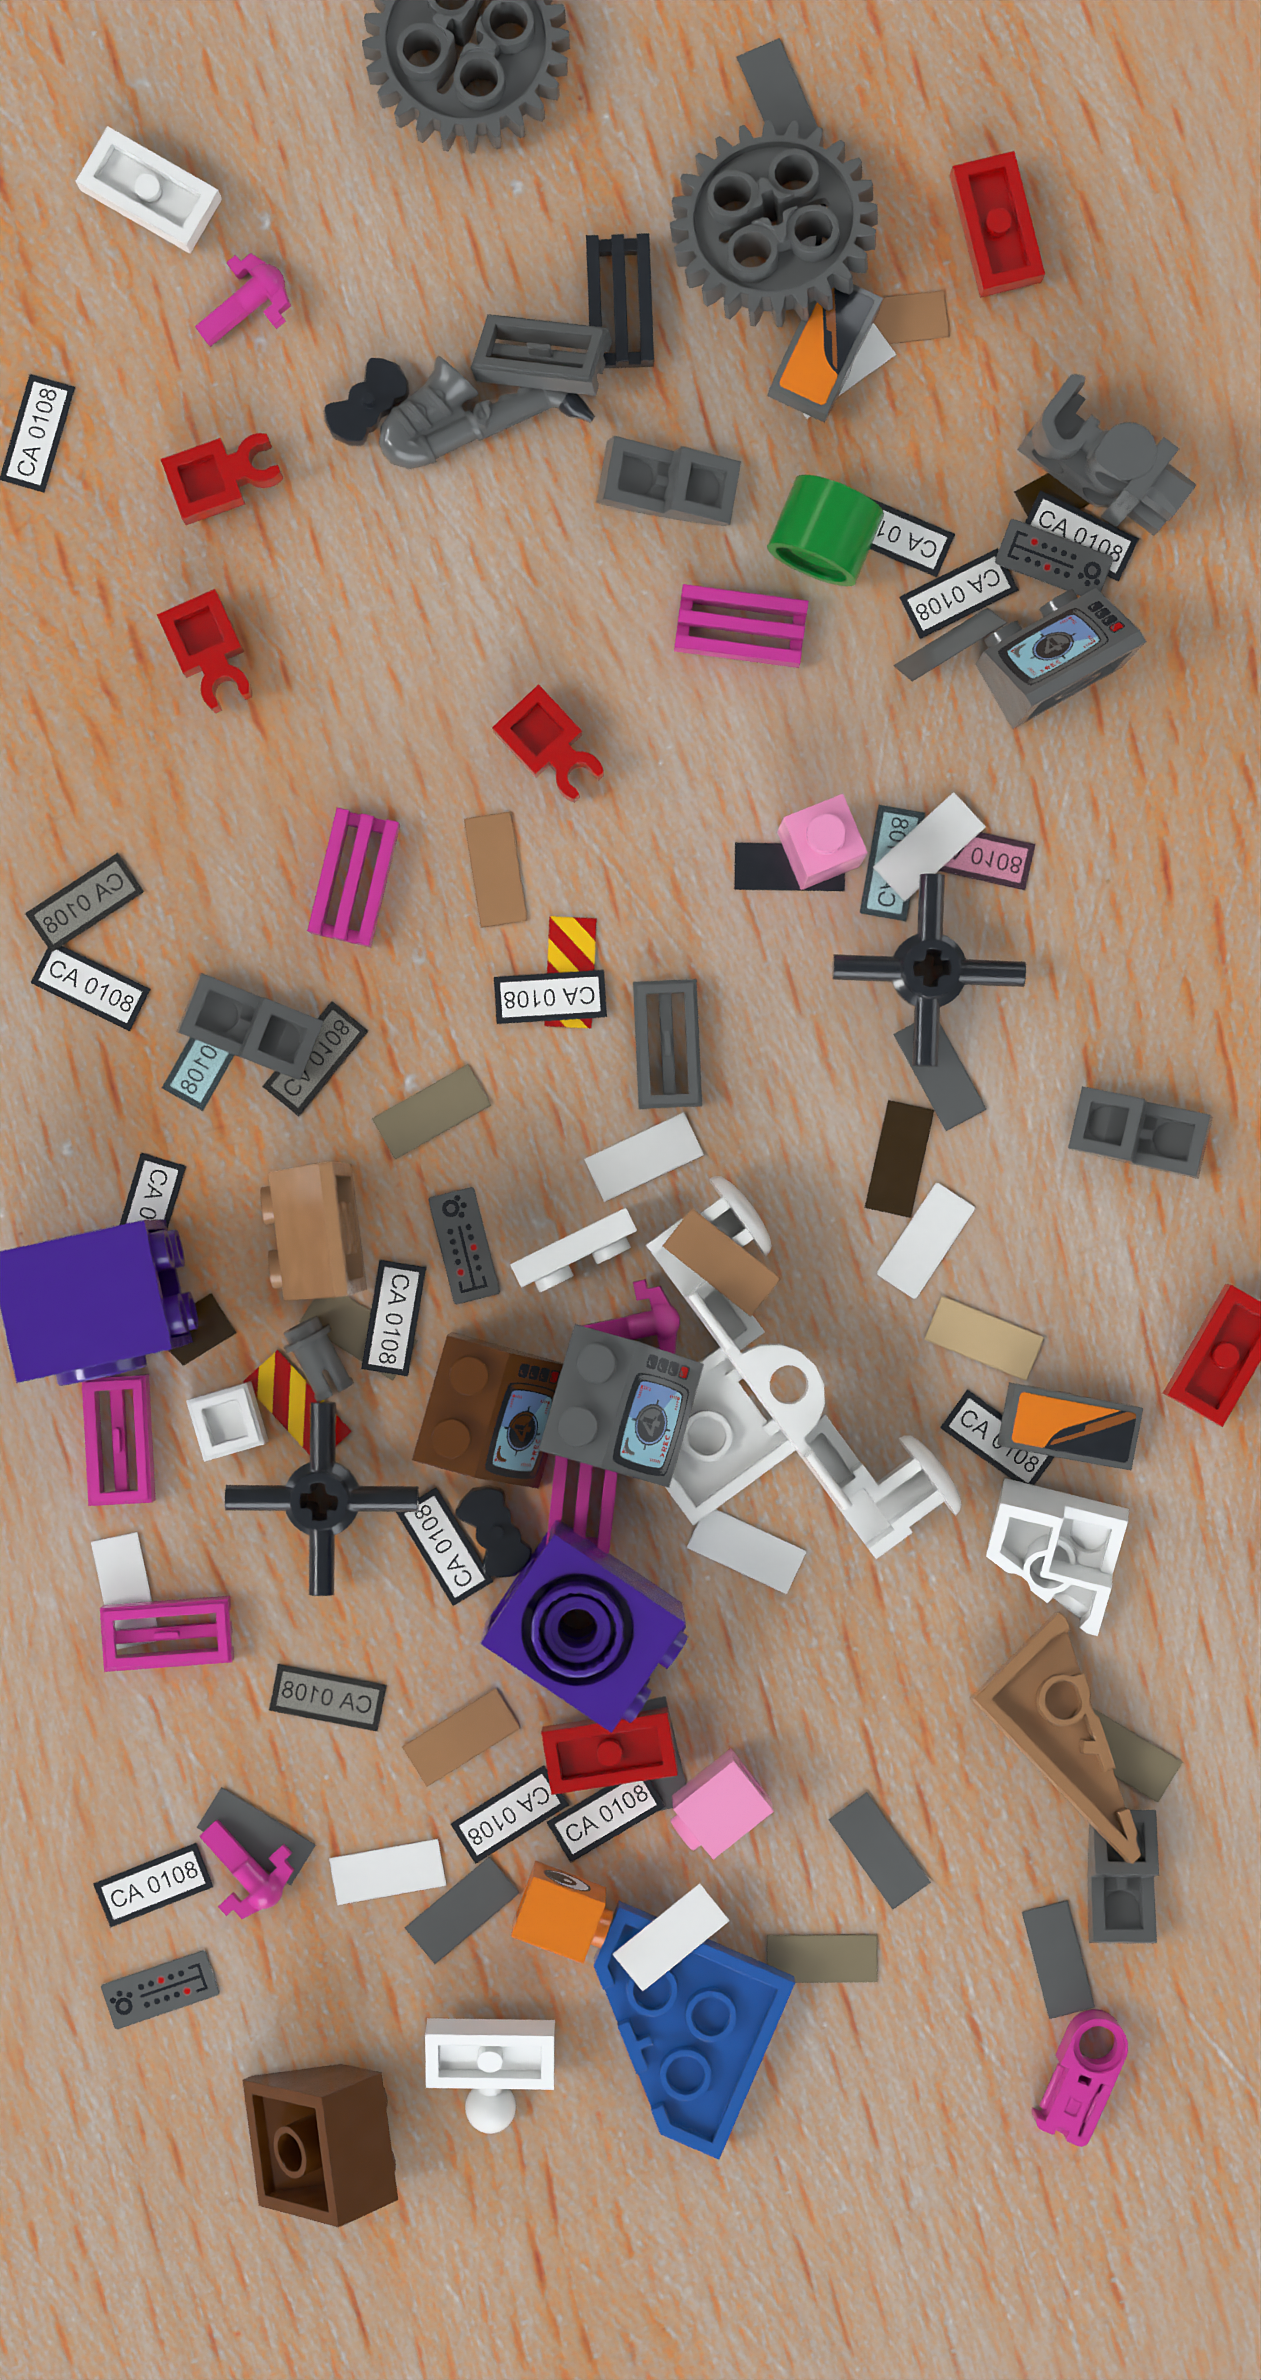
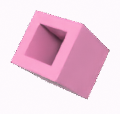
(822, 841)
(719, 1805)

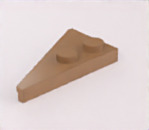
(1048, 1715)

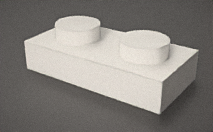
(148, 189)
(551, 1264)

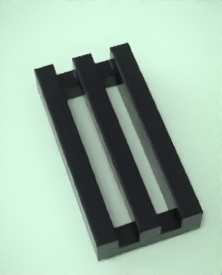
(618, 249)

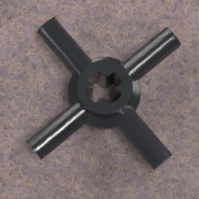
(944, 989)
(305, 1513)

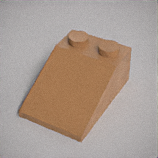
(314, 1231)

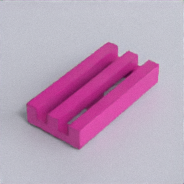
(746, 602)
(366, 825)
(143, 1440)
(582, 1502)
(221, 1629)

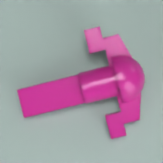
(265, 284)
(660, 1321)
(263, 1888)

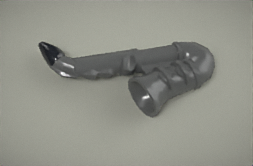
(436, 424)

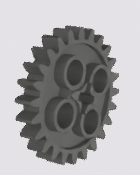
(517, 66)
(792, 271)

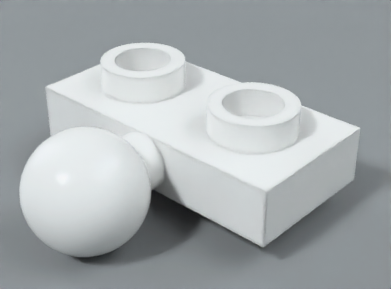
(490, 2060)

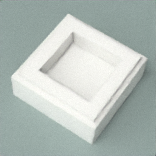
(227, 1421)

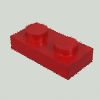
(997, 224)
(1220, 1357)
(591, 1757)

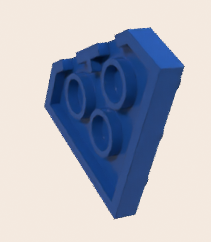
(694, 2031)

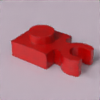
(209, 480)
(204, 642)
(542, 737)

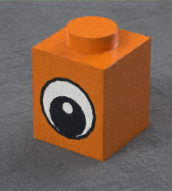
(562, 1913)

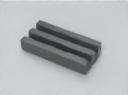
(538, 364)
(669, 1098)

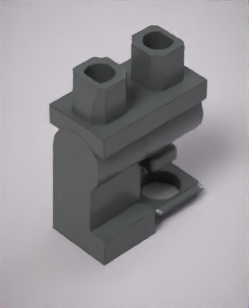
(1107, 467)

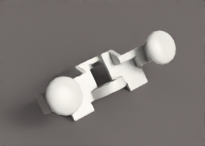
(734, 1444)

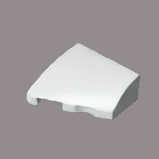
(1059, 1546)

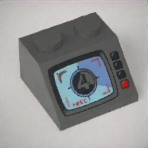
(1057, 655)
(621, 1406)

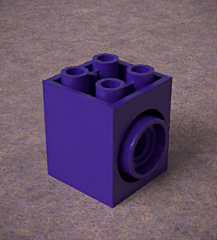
(95, 1302)
(592, 1668)

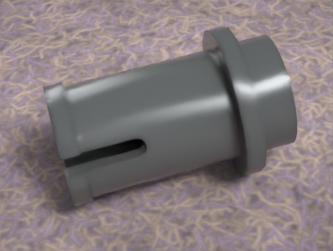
(316, 1353)

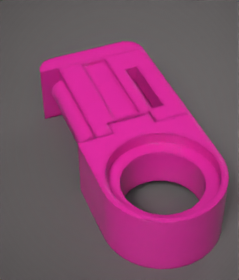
(1079, 2082)

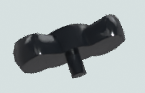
(367, 402)
(505, 1550)

